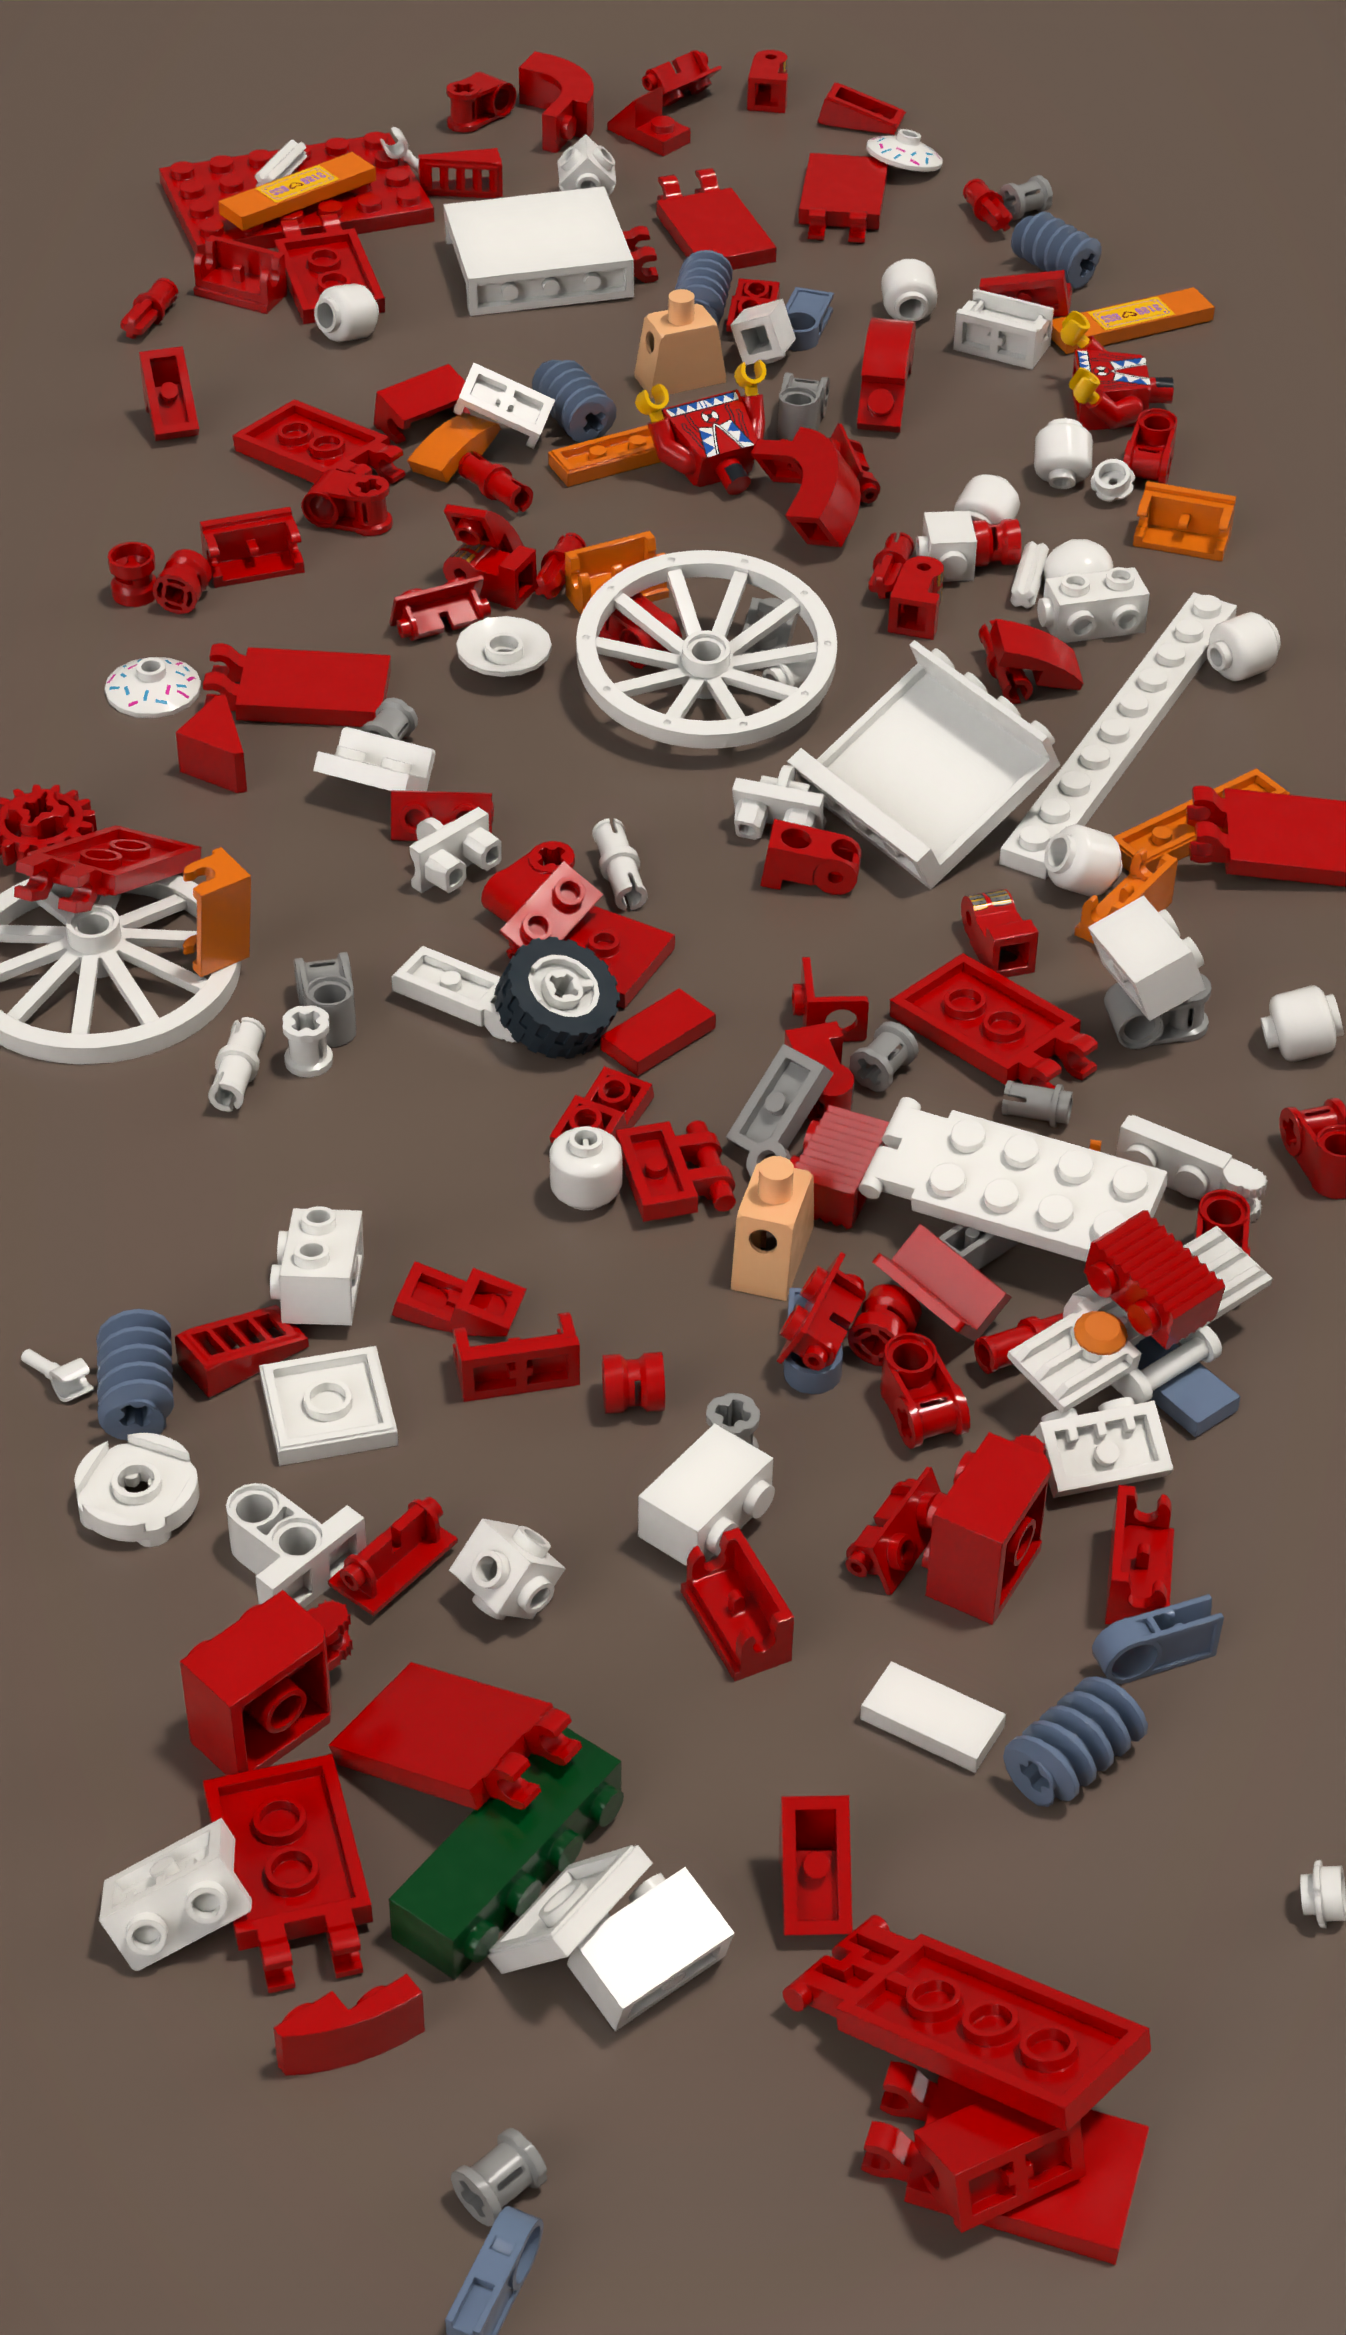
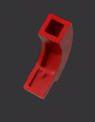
(563, 92)
(885, 373)
(828, 489)

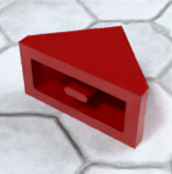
(211, 747)

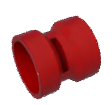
(998, 542)
(132, 571)
(182, 581)
(884, 1314)
(620, 1386)

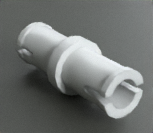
(619, 864)
(237, 1064)

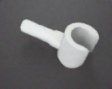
(400, 149)
(66, 1380)

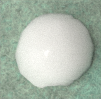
(1077, 556)

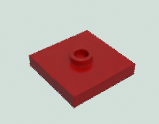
(626, 946)

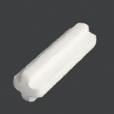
(282, 163)
(1029, 575)

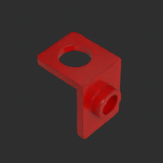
(816, 1009)

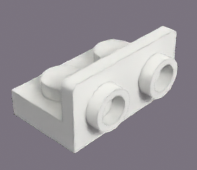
(378, 761)
(1104, 1447)
(174, 1896)

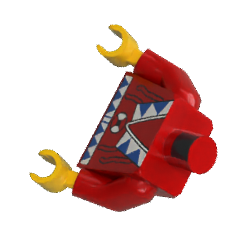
(1106, 385)
(709, 436)

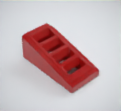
(859, 111)
(460, 160)
(214, 1366)

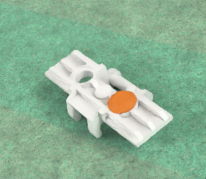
(1098, 1343)

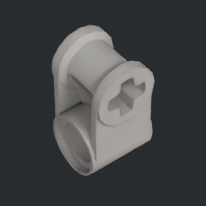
(801, 404)
(330, 987)
(1172, 1026)

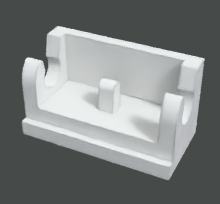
(505, 402)

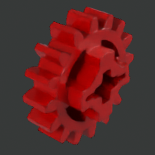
(42, 820)

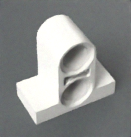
(287, 1544)

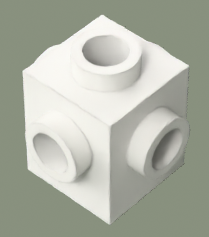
(586, 167)
(508, 1570)

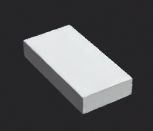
(933, 1716)

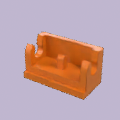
(1184, 521)
(596, 564)
(1155, 886)
(221, 912)

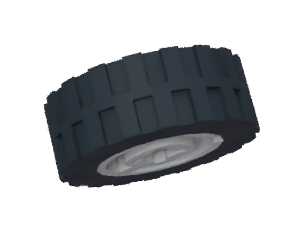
(543, 1019)

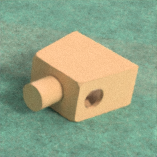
(680, 347)
(777, 1202)

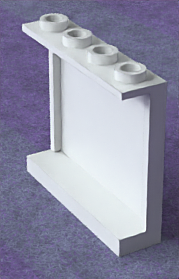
(540, 250)
(931, 767)

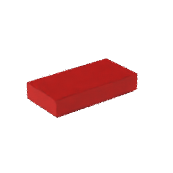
(658, 1032)

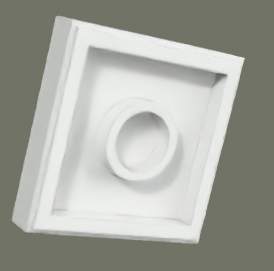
(328, 1405)
(569, 1909)

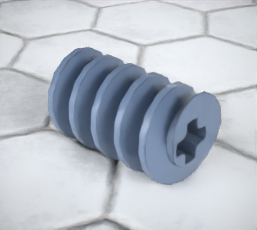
(1056, 246)
(709, 278)
(578, 403)
(134, 1373)
(1074, 1741)

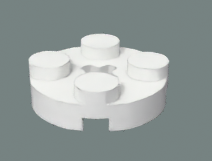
(141, 1515)

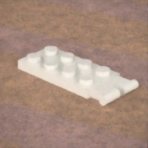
(1008, 1180)

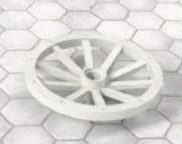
(706, 659)
(95, 948)

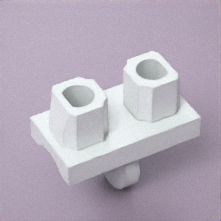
(775, 799)
(448, 849)

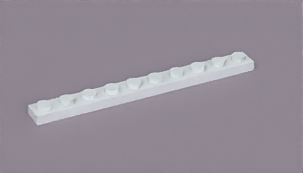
(1117, 734)

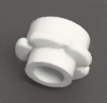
(1112, 471)
(1324, 1893)

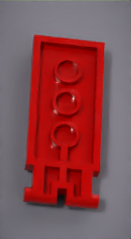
(972, 2022)

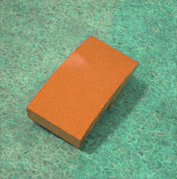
(445, 446)

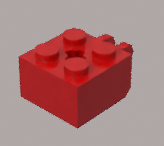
(987, 1526)
(264, 1682)

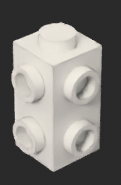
(1094, 605)

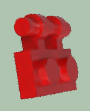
(660, 1177)

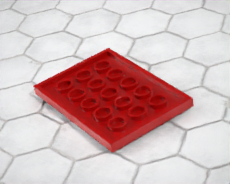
(385, 204)

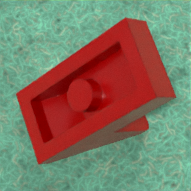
(647, 127)
(168, 393)
(815, 1865)

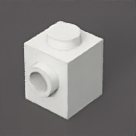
(763, 332)
(950, 540)

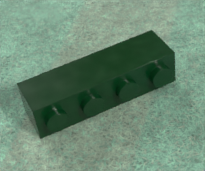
(502, 1859)

